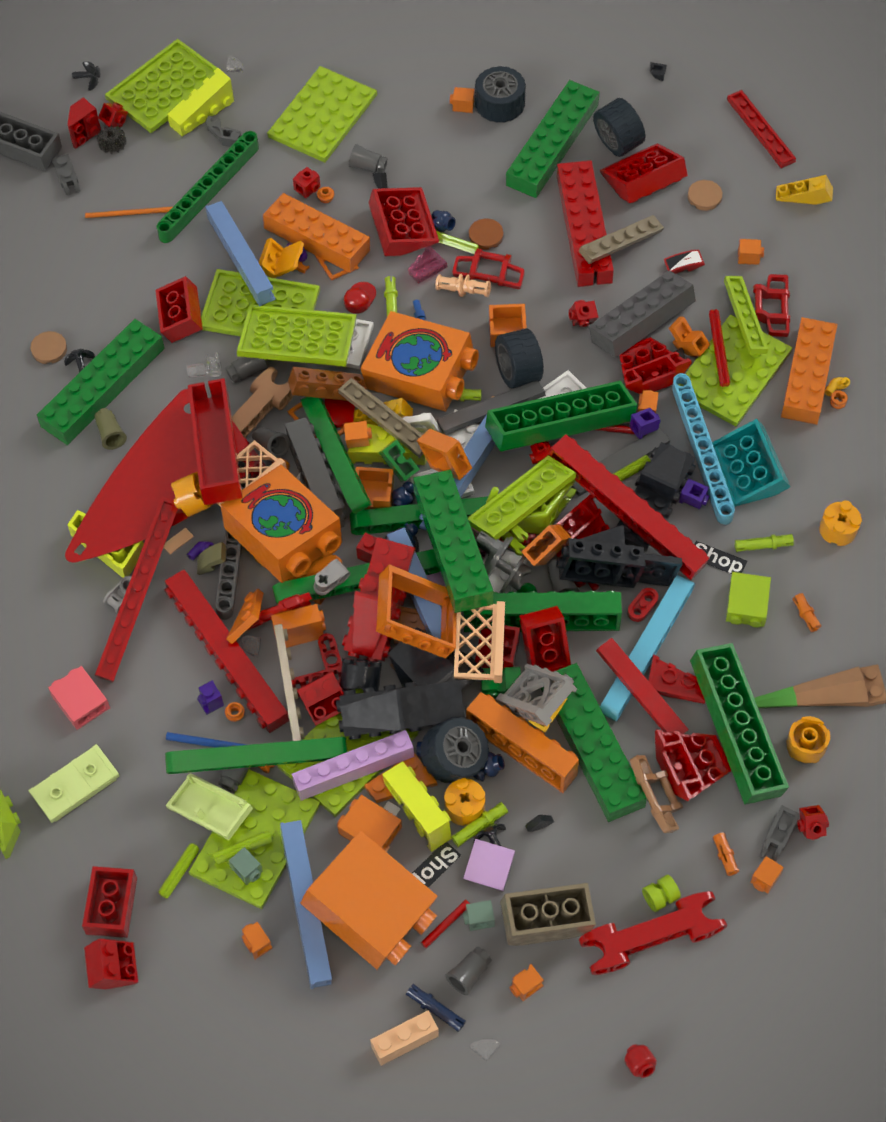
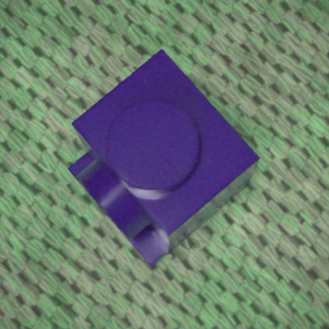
(644, 422)
(694, 494)
(210, 697)

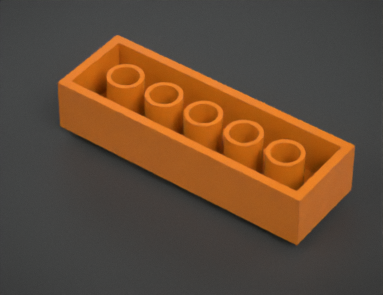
(317, 231)
(809, 371)
(523, 742)

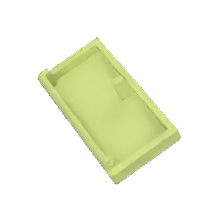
(74, 784)
(209, 806)

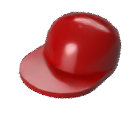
(359, 297)

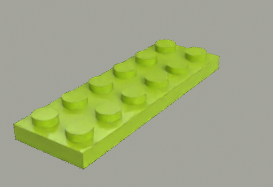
(521, 498)

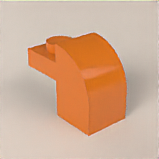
(692, 342)

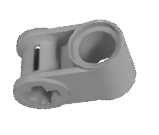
(332, 575)
(115, 596)

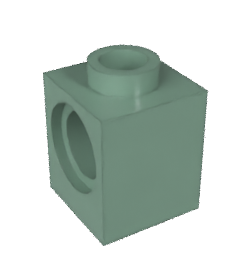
(245, 866)
(479, 915)

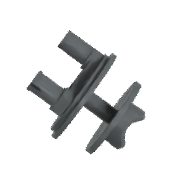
(495, 551)

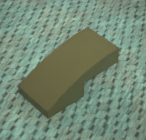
(210, 557)

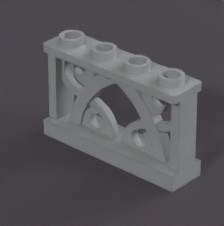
(533, 677)

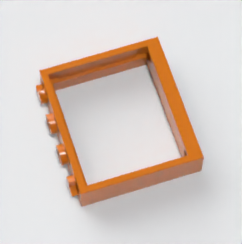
(424, 589)

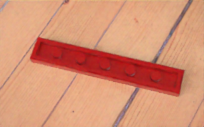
(761, 129)
(640, 687)

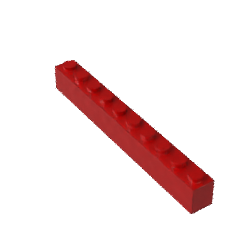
(629, 507)
(228, 656)

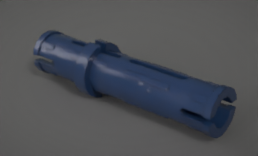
(435, 1007)

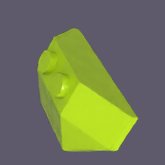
(8, 826)

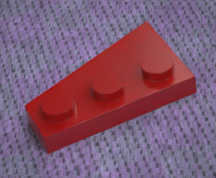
(673, 682)

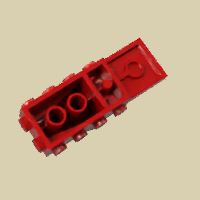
(362, 634)

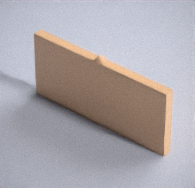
(178, 541)

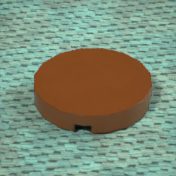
(486, 233)

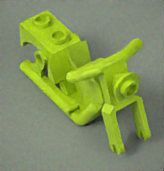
(538, 519)

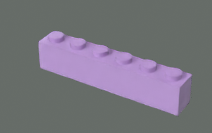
(353, 765)

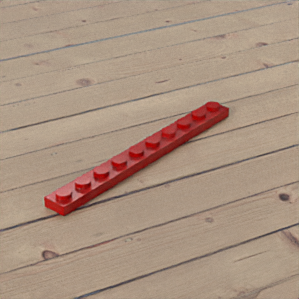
(136, 590)

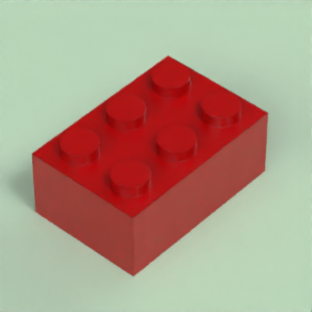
(178, 309)
(545, 639)
(109, 902)

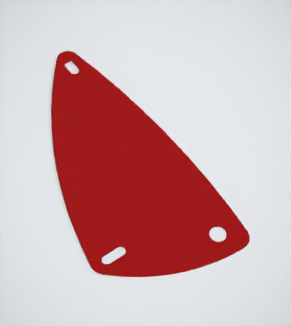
(145, 474)

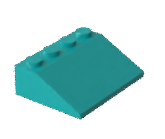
(750, 464)

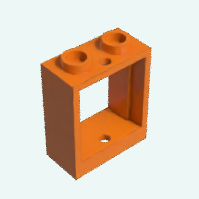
(443, 453)

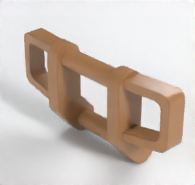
(644, 777)

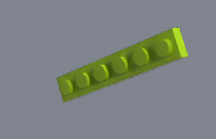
(745, 315)

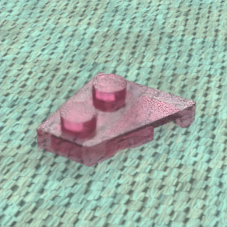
(426, 265)

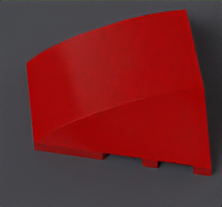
(651, 366)
(583, 519)
(690, 761)

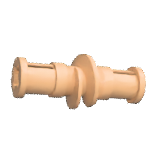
(463, 286)

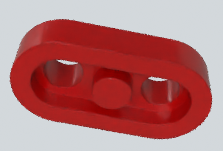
(642, 606)

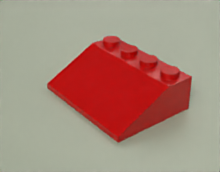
(645, 172)
(402, 220)

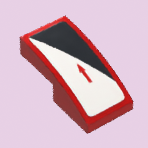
(686, 260)

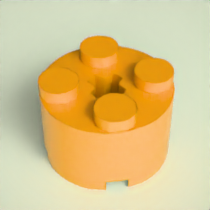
(189, 495)
(840, 523)
(812, 749)
(471, 794)

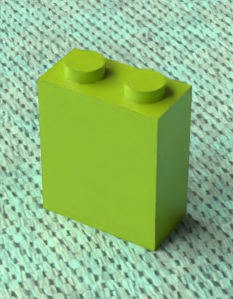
(748, 599)

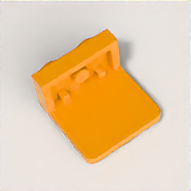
(279, 260)

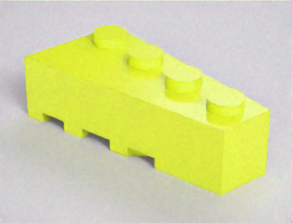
(206, 101)
(379, 440)
(120, 561)
(418, 805)

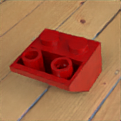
(82, 122)
(510, 646)
(320, 697)
(110, 964)

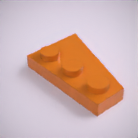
(247, 616)
(379, 791)

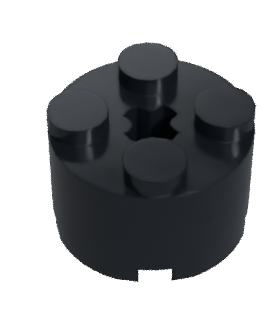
(360, 674)

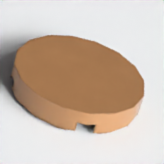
(705, 194)
(48, 347)

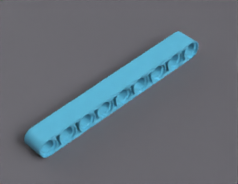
(703, 456)
(649, 643)

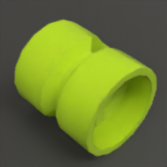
(661, 893)

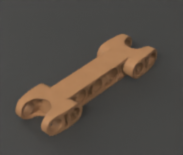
(264, 398)

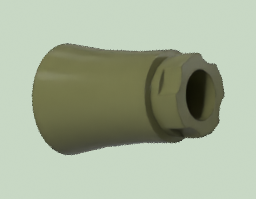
(110, 431)

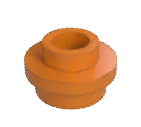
(325, 194)
(234, 706)

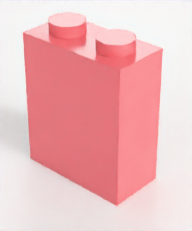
(79, 697)

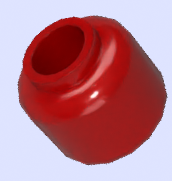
(640, 1061)

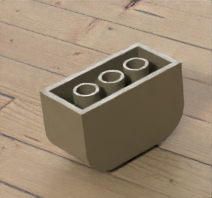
(547, 914)

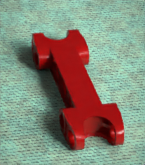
(685, 921)

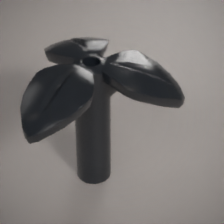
(91, 72)
(78, 355)
(490, 832)

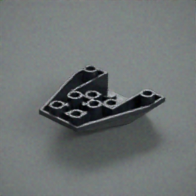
(426, 668)

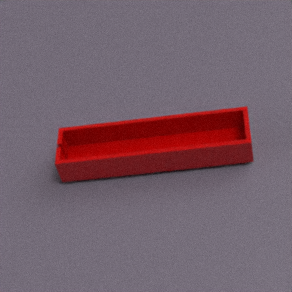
(583, 220)
(214, 442)

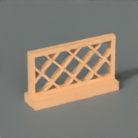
(244, 456)
(496, 645)

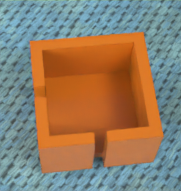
(505, 319)
(378, 485)

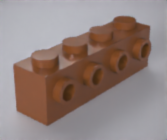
(320, 382)

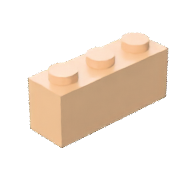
(404, 1037)

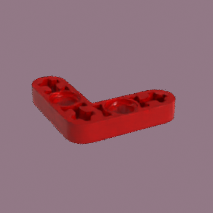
(335, 668)

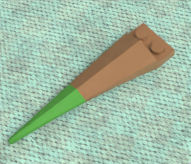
(846, 688)

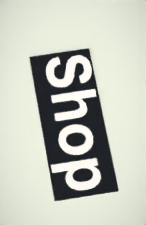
(722, 560)
(436, 864)

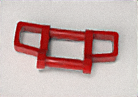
(500, 280)
(779, 294)
(287, 604)

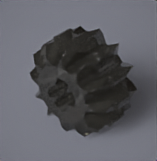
(111, 139)

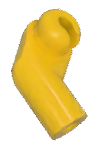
(837, 384)

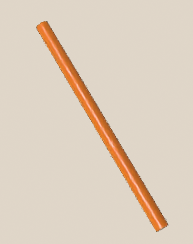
(127, 212)

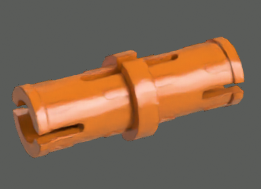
(806, 612)
(725, 854)

